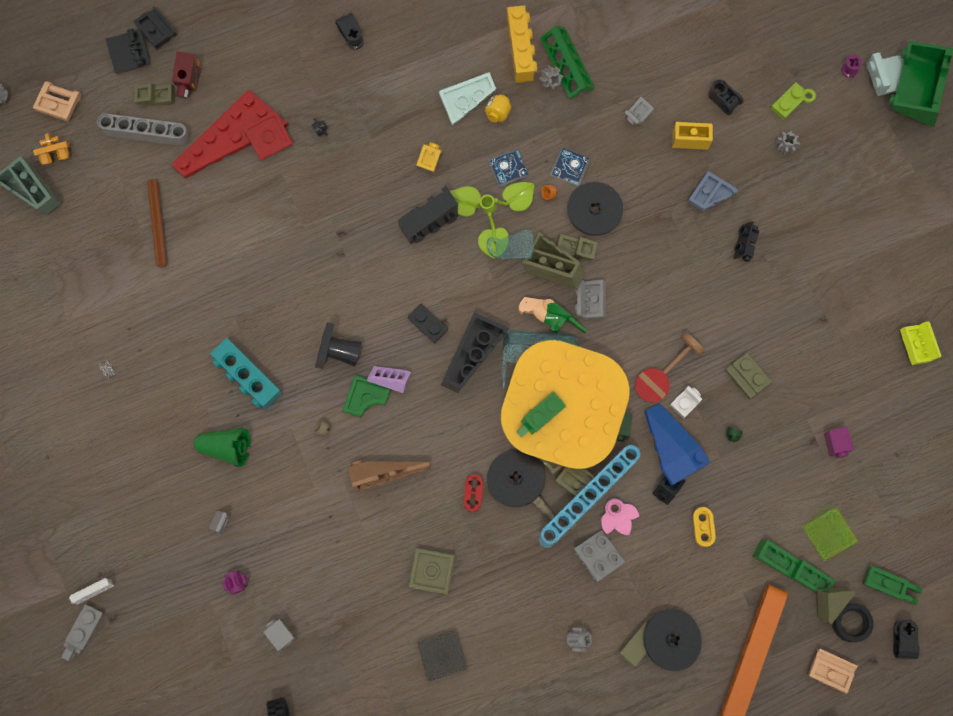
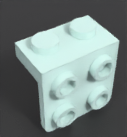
(885, 73)

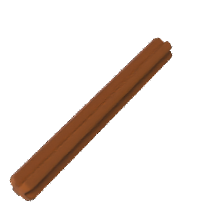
(157, 225)

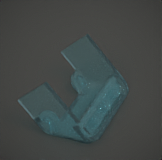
(519, 341)

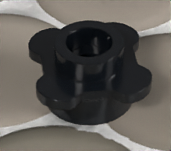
(319, 127)

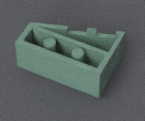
(26, 183)

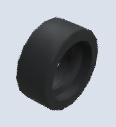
(868, 624)

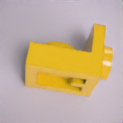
(429, 156)

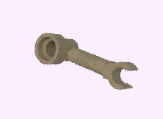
(551, 515)

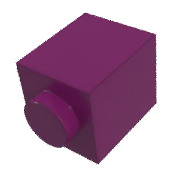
(838, 442)

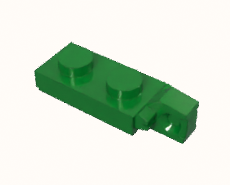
(541, 414)

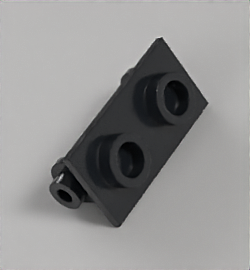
(747, 234)

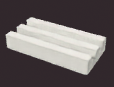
(91, 591)

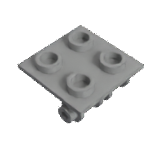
(599, 556)

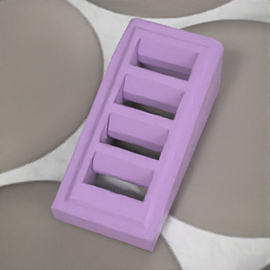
(395, 378)

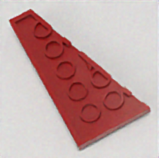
(223, 136)

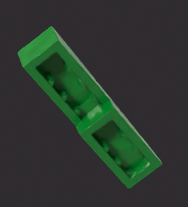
(791, 566)

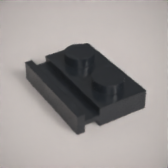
(155, 27)

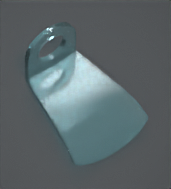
(513, 247)

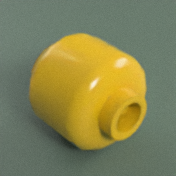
(498, 108)

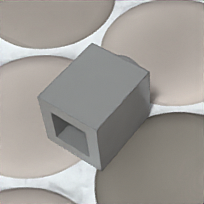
(279, 634)

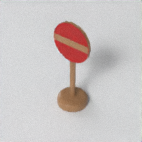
(653, 384)

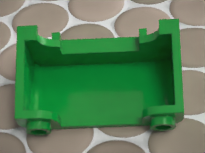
(922, 81)

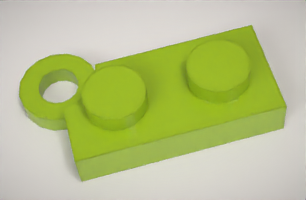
(791, 100)

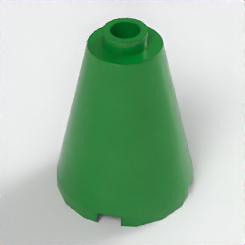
(225, 445)

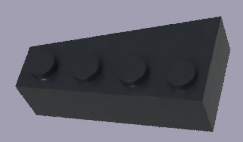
(476, 345)

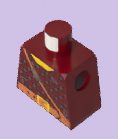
(186, 73)

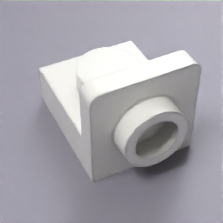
(686, 401)

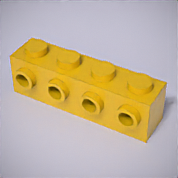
(520, 44)

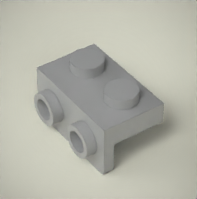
(591, 300)

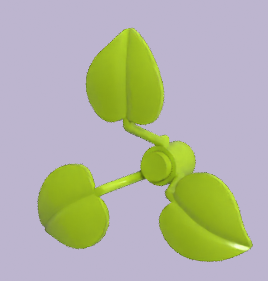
(516, 195)

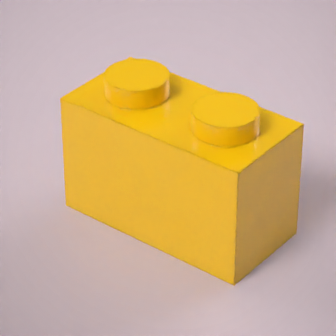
(692, 135)

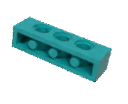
(227, 351)

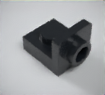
(666, 492)

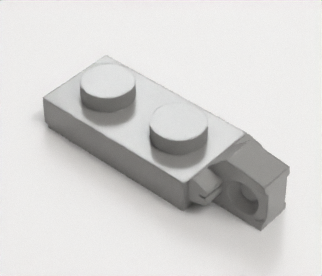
(82, 632)

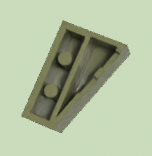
(553, 264)

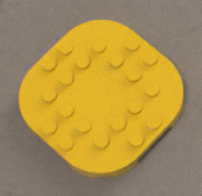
(594, 399)

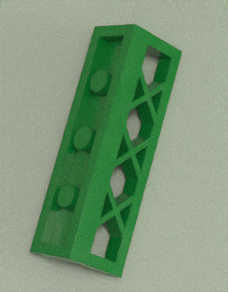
(572, 59)

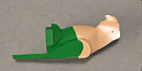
(548, 313)

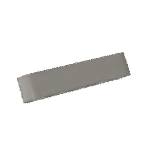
(136, 124)

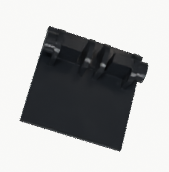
(128, 51)

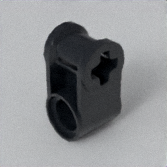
(351, 32)
(726, 99)
(906, 642)

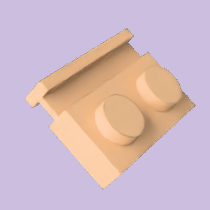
(832, 671)

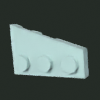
(465, 96)

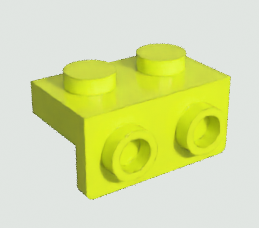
(920, 343)

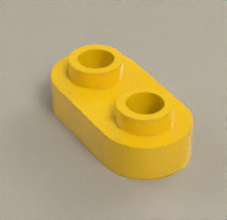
(703, 527)

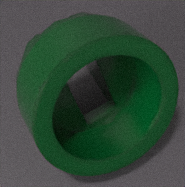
(733, 434)

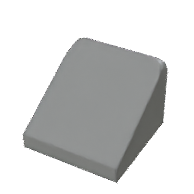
(219, 522)

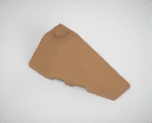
(372, 474)

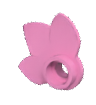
(618, 520)

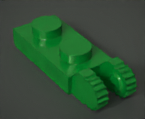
(890, 585)

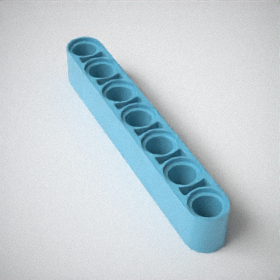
(585, 504)

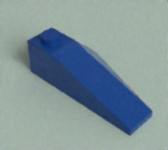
(677, 449)

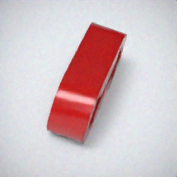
(468, 492)

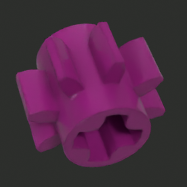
(234, 582)

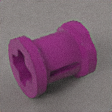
(853, 68)

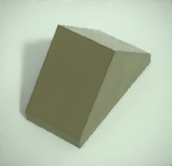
(832, 602)

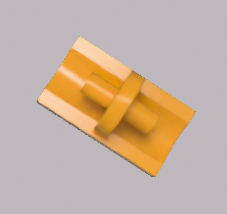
(44, 153)

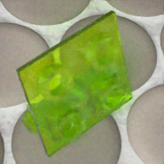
(830, 534)

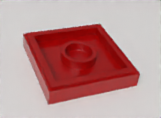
(267, 135)

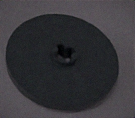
(593, 195)
(525, 489)
(674, 655)

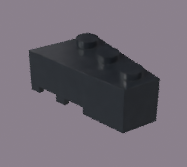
(429, 217)

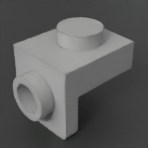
(639, 112)

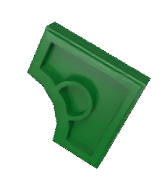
(363, 396)

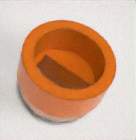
(549, 195)

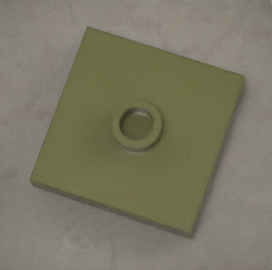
(431, 571)

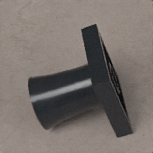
(338, 349)

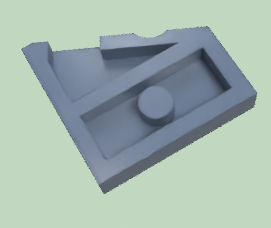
(711, 192)

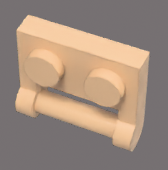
(55, 106)

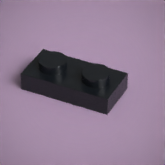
(427, 323)

